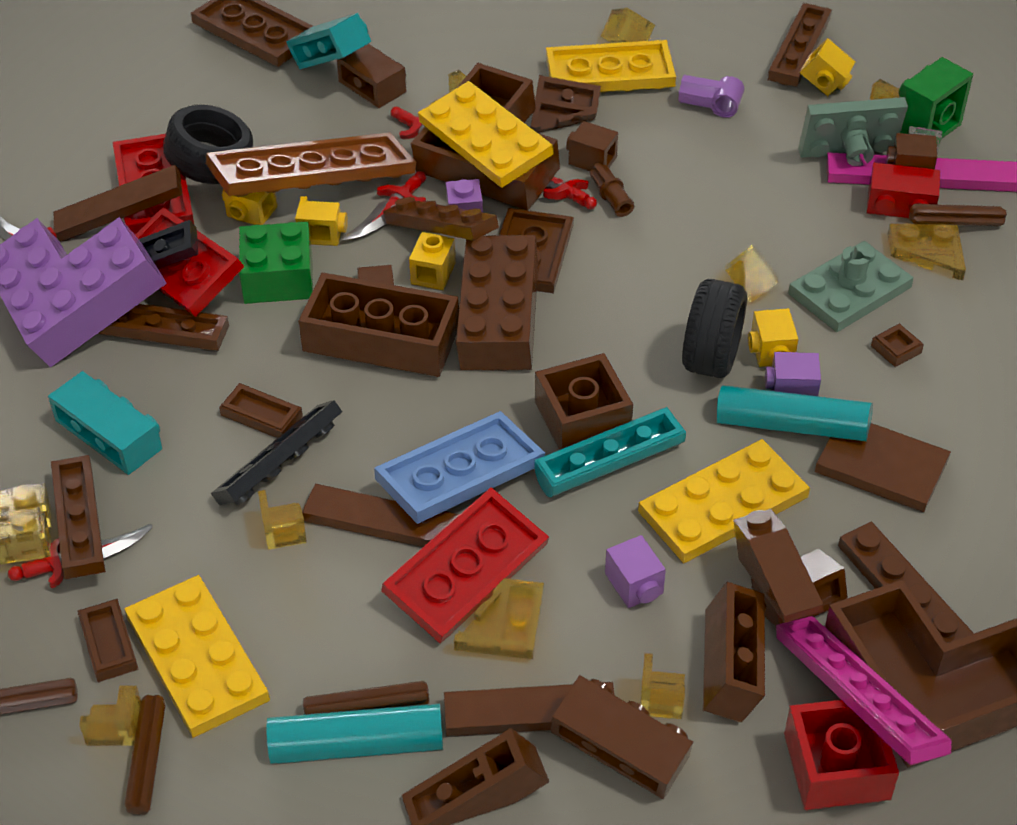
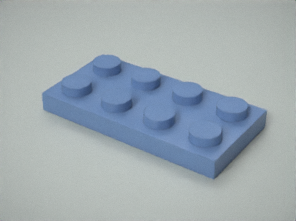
(458, 466)

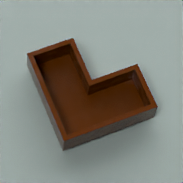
(445, 164)
(956, 685)

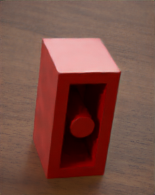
(899, 187)

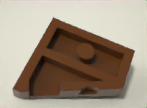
(563, 103)

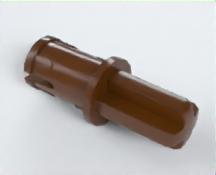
(612, 190)

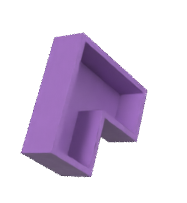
(72, 296)

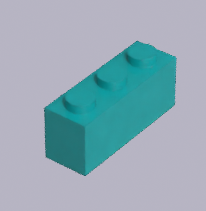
(329, 41)
(106, 422)

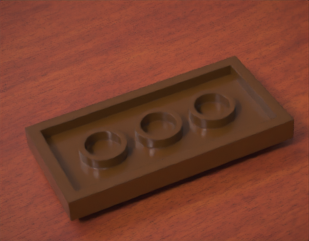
(251, 26)

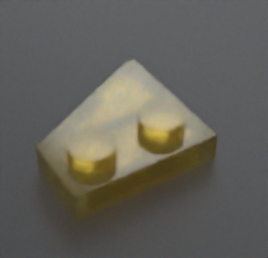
(505, 622)

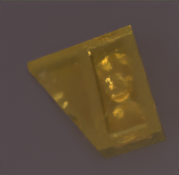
(928, 246)

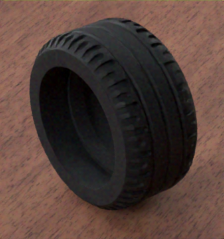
(202, 124)
(714, 328)

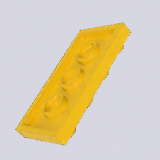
(614, 65)
(485, 134)
(702, 507)
(196, 655)

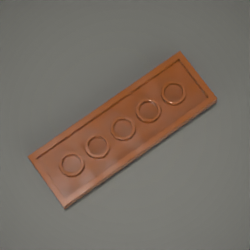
(309, 164)

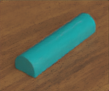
(794, 412)
(608, 452)
(354, 733)

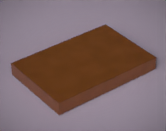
(552, 240)
(886, 465)

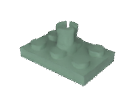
(852, 128)
(850, 285)

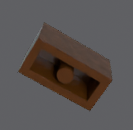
(372, 75)

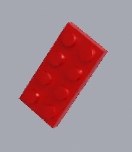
(141, 158)
(196, 279)
(464, 564)

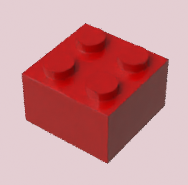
(838, 756)

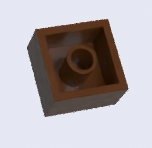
(581, 399)

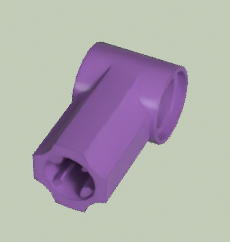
(720, 95)

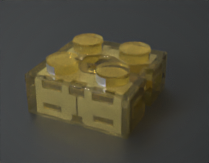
(24, 523)

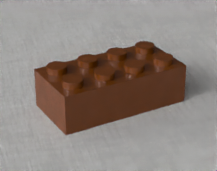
(498, 303)
(379, 324)

